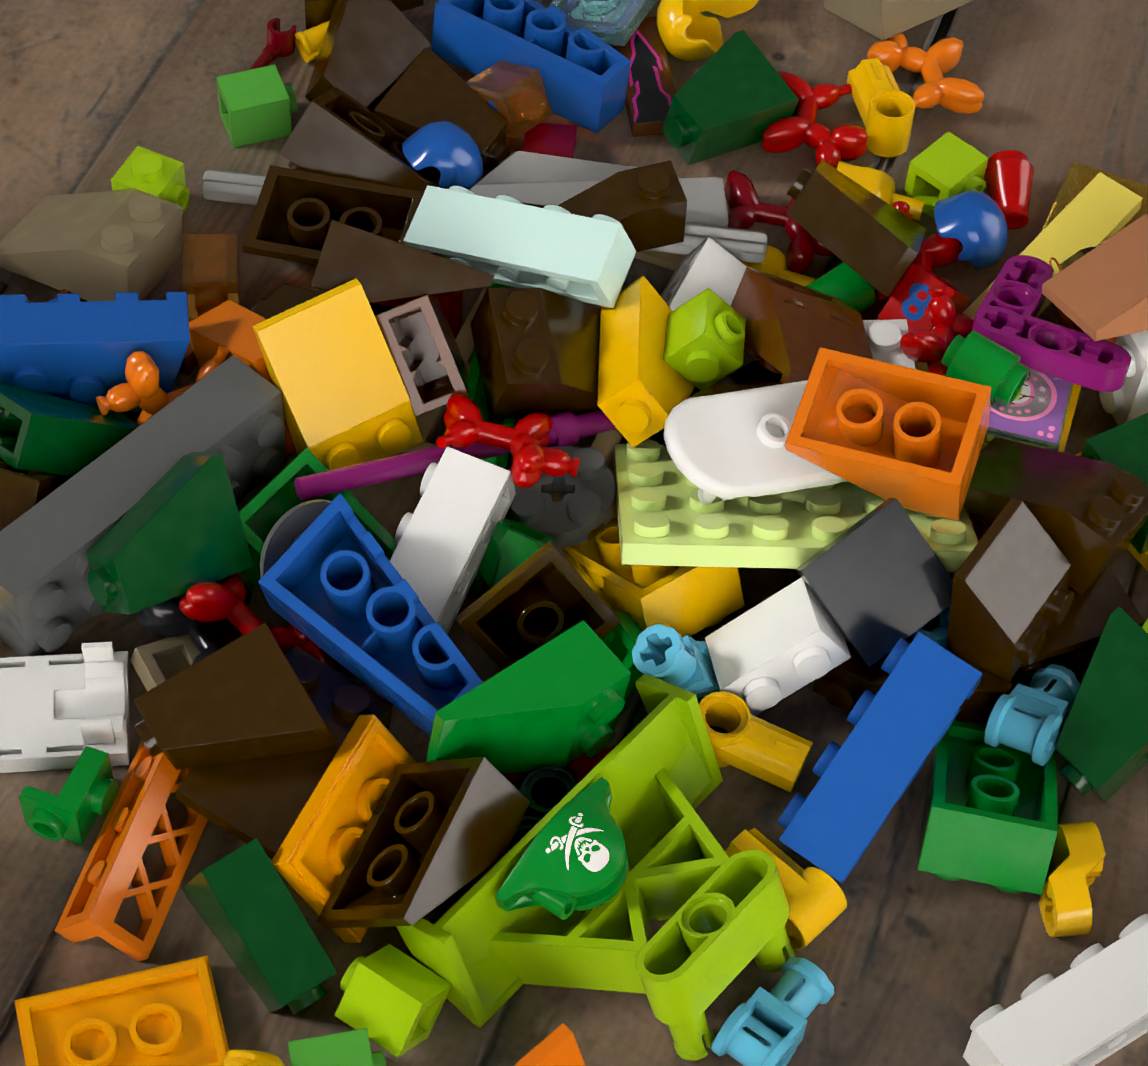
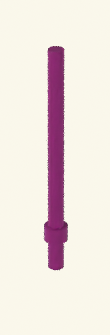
(565, 432)

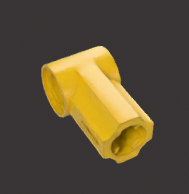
(882, 107)
(753, 742)
(811, 893)

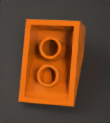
(892, 430)

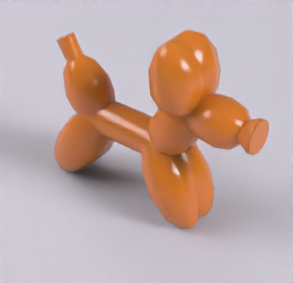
(951, 93)
(144, 386)

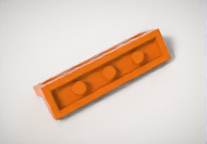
(118, 860)

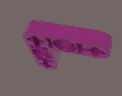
(1010, 320)

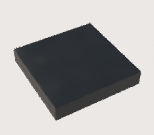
(878, 581)

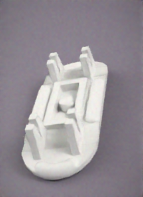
(737, 444)

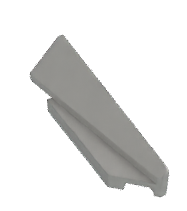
(554, 179)

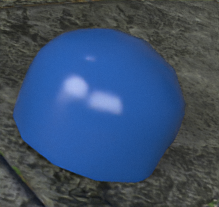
(447, 149)
(976, 223)

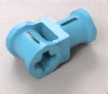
(675, 660)
(1033, 715)
(775, 1021)

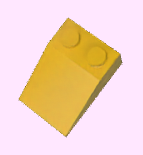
(338, 379)
(655, 594)

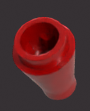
(1010, 184)

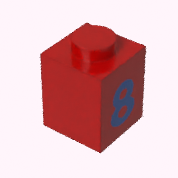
(912, 299)

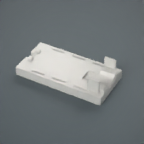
(61, 705)

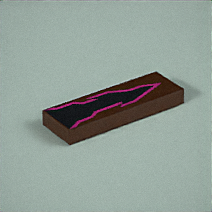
(649, 80)

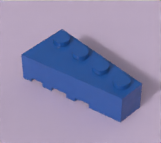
(578, 69)
(83, 346)
(366, 616)
(879, 756)

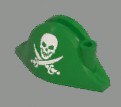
(572, 861)

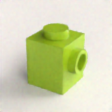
(944, 171)
(153, 175)
(705, 339)
(392, 999)

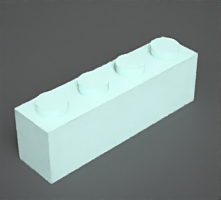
(525, 243)

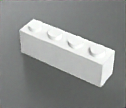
(451, 530)
(1075, 1016)

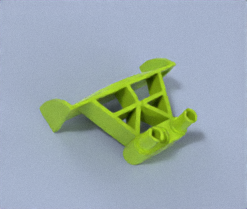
(716, 905)

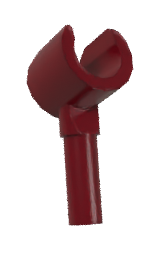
(277, 44)

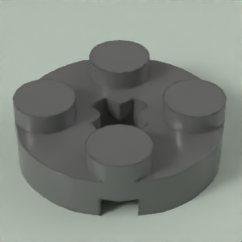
(581, 511)

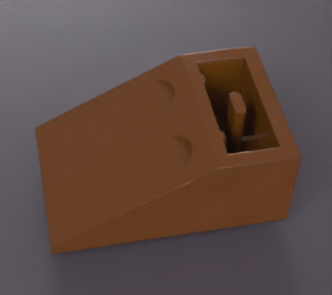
(792, 322)

